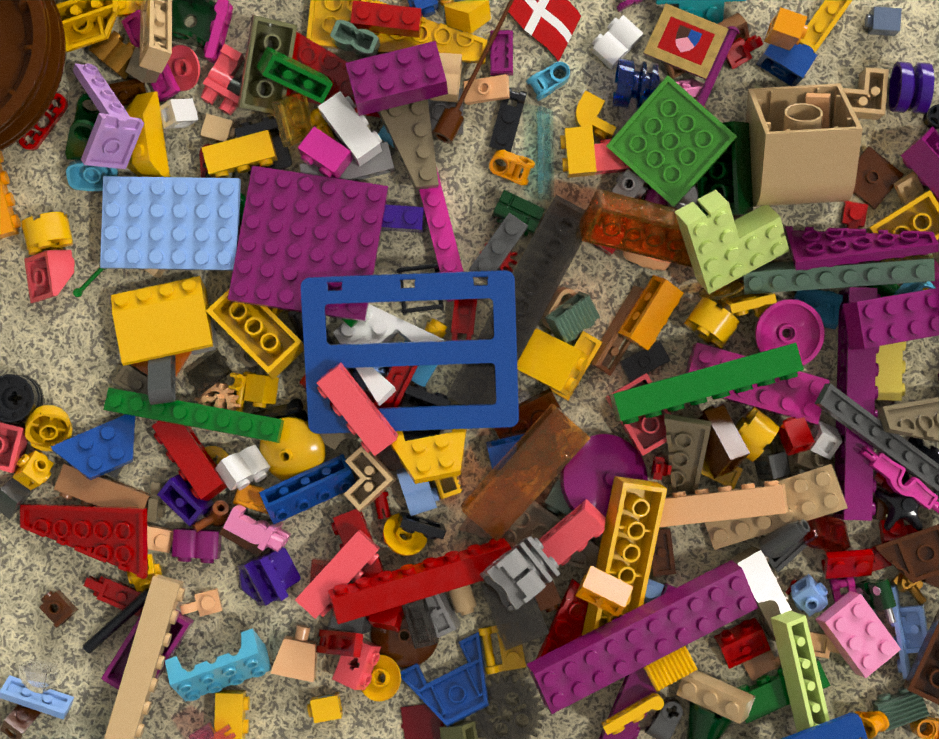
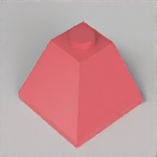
(48, 273)

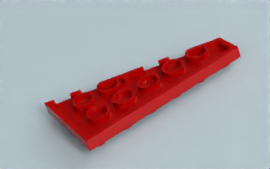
(326, 62)
(99, 532)

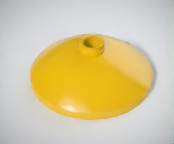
(301, 445)

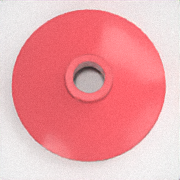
(184, 67)

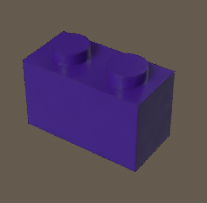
(403, 218)
(179, 498)

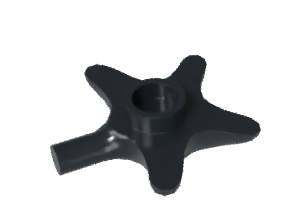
(900, 507)

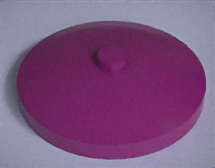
(593, 470)

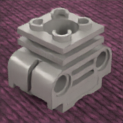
(521, 573)

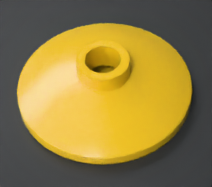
(411, 546)
(384, 690)

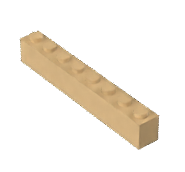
(145, 658)

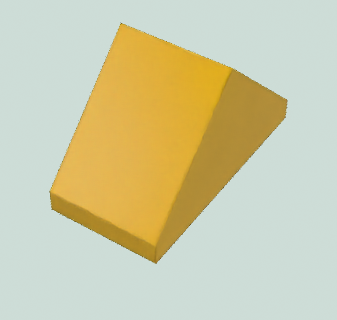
(467, 14)

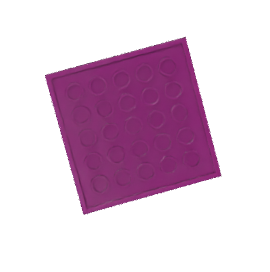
(305, 229)

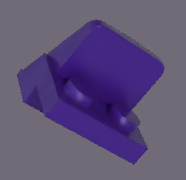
(268, 577)

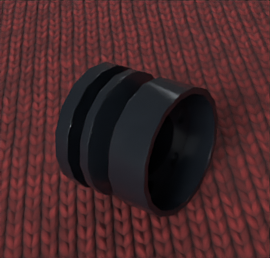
(14, 385)

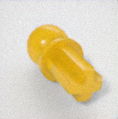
(318, 120)

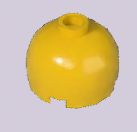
(47, 427)

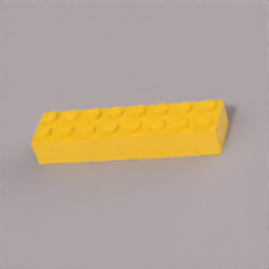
(628, 541)

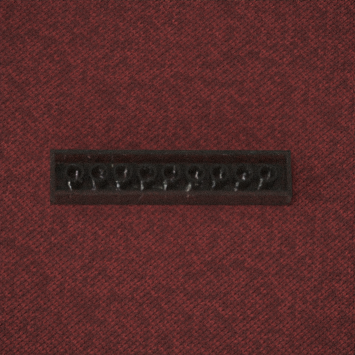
(535, 284)

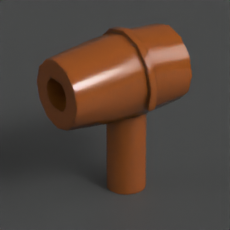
(218, 516)

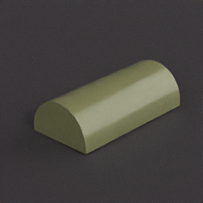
(257, 90)

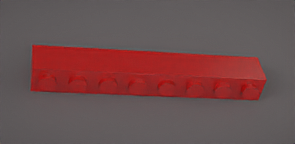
(414, 581)

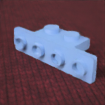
(909, 629)

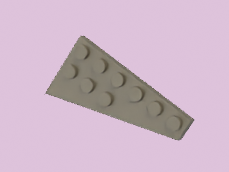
(413, 139)
(912, 419)

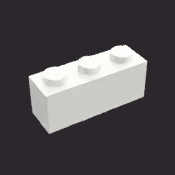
(351, 128)

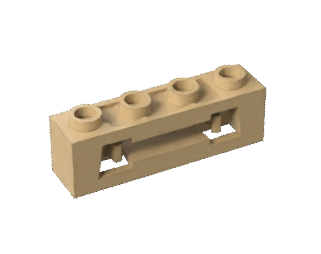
(154, 31)

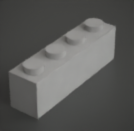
(378, 165)

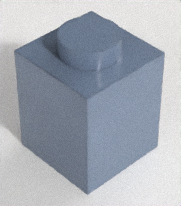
(883, 21)

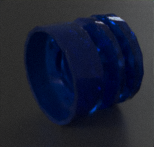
(634, 83)

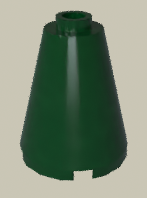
(705, 723)

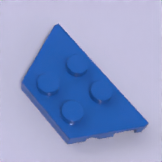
(100, 448)

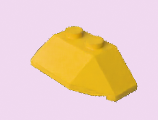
(87, 21)
(149, 154)

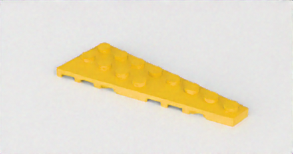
(448, 40)

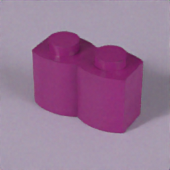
(192, 544)

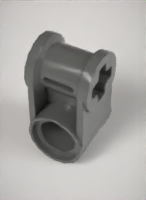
(664, 723)

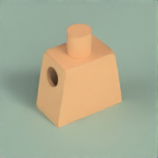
(297, 656)

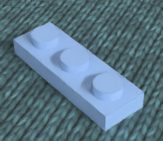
(50, 702)

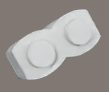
(616, 42)
(242, 468)

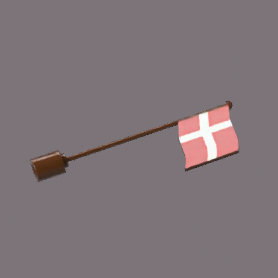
(545, 21)

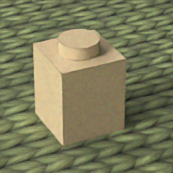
(217, 129)

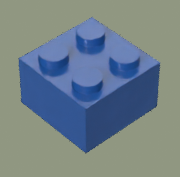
(786, 64)

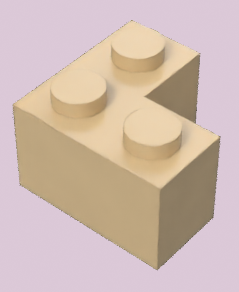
(871, 95)
(373, 478)

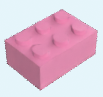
(858, 634)

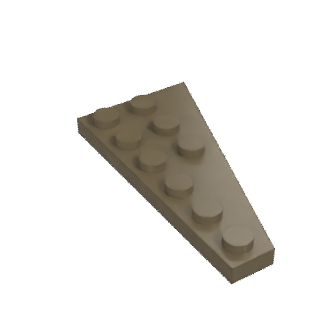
(535, 523)

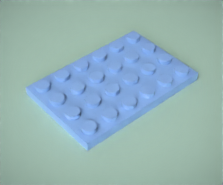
(170, 223)

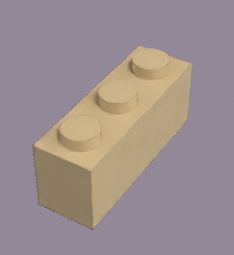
(716, 696)

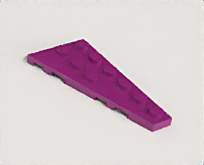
(851, 246)

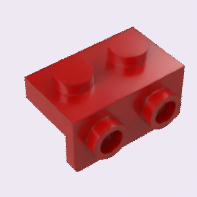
(848, 563)

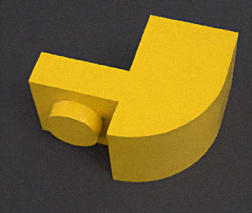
(587, 113)

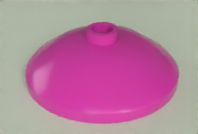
(803, 325)

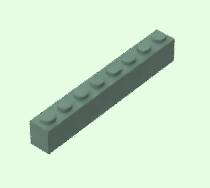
(784, 277)

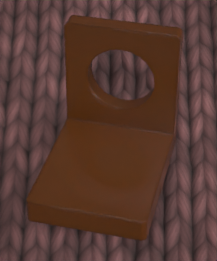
(19, 721)

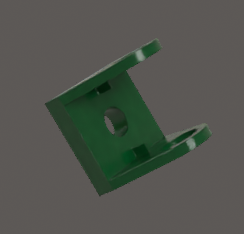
(200, 33)
(80, 129)

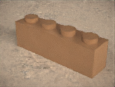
(99, 491)

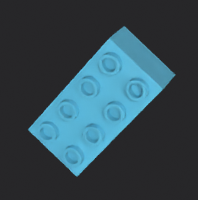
(226, 671)

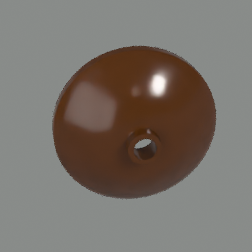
(400, 649)

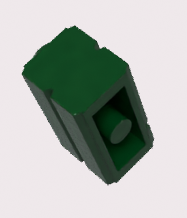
(520, 208)

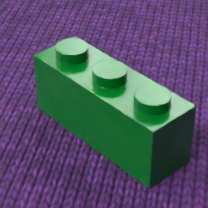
(294, 75)

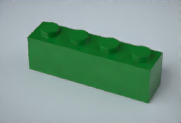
(772, 693)

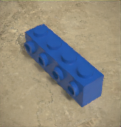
(308, 489)

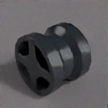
(933, 112)

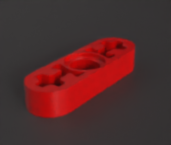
(45, 131)

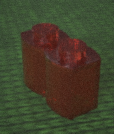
(827, 534)

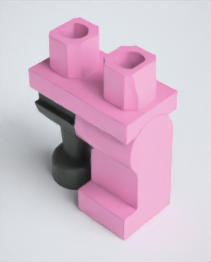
(256, 530)

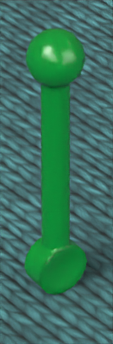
(79, 291)

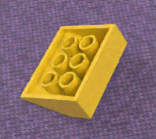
(162, 320)

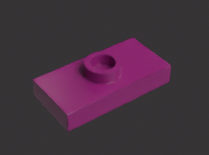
(502, 53)

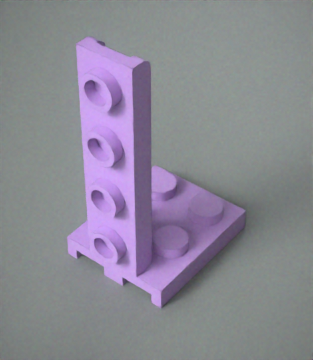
(114, 130)

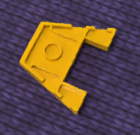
(431, 456)

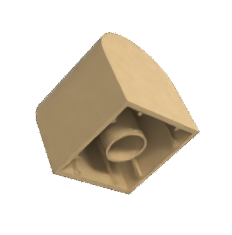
(792, 154)

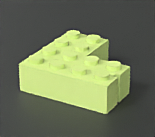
(727, 247)

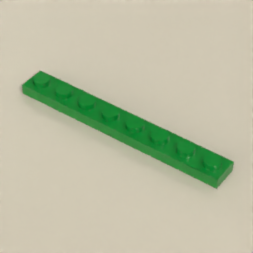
(195, 415)

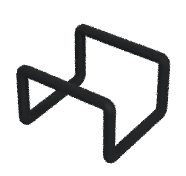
(425, 308)

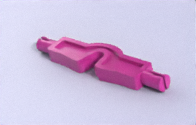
(894, 473)

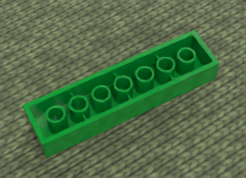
(706, 382)

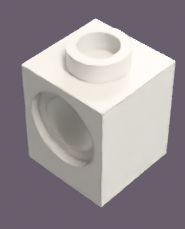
(178, 113)
(826, 439)

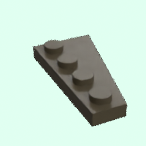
(687, 448)

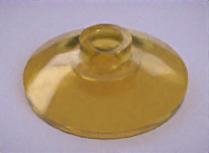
(724, 293)

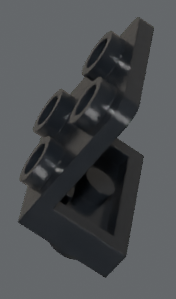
(268, 123)
(417, 396)

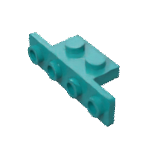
(708, 9)

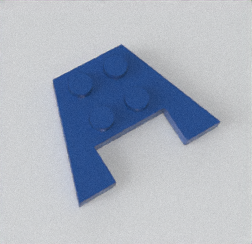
(457, 692)

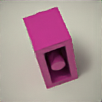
(325, 153)

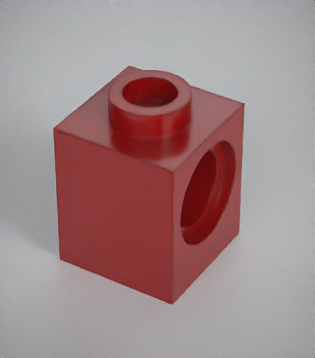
(795, 435)

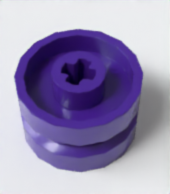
(911, 87)

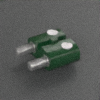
(878, 596)

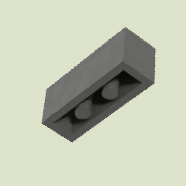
(499, 245)

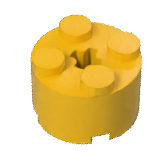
(47, 232)
(712, 322)
(756, 432)

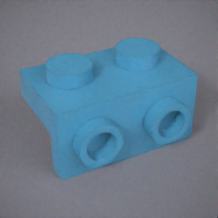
(824, 302)

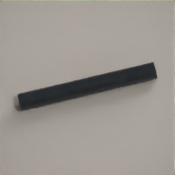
(116, 622)

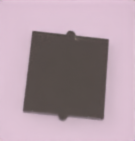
(207, 370)

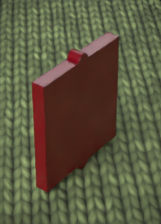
(420, 722)

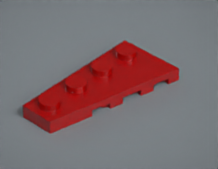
(568, 621)

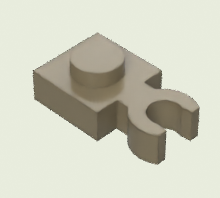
(155, 507)

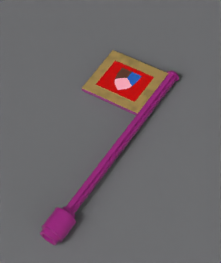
(693, 47)

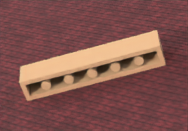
(724, 504)

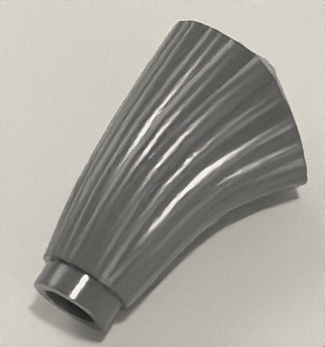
(783, 538)

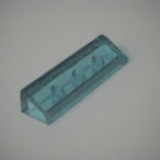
(545, 153)

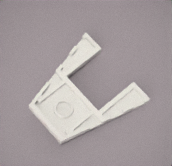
(380, 328)

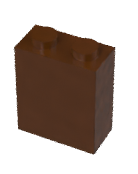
(725, 445)

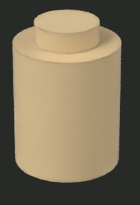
(463, 600)

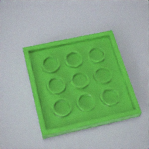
(671, 141)

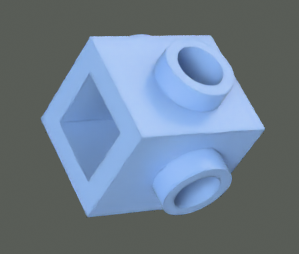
(809, 595)

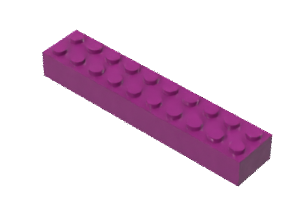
(857, 380)
(642, 636)

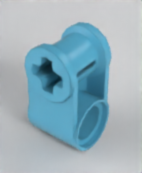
(547, 80)

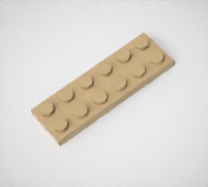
(808, 497)

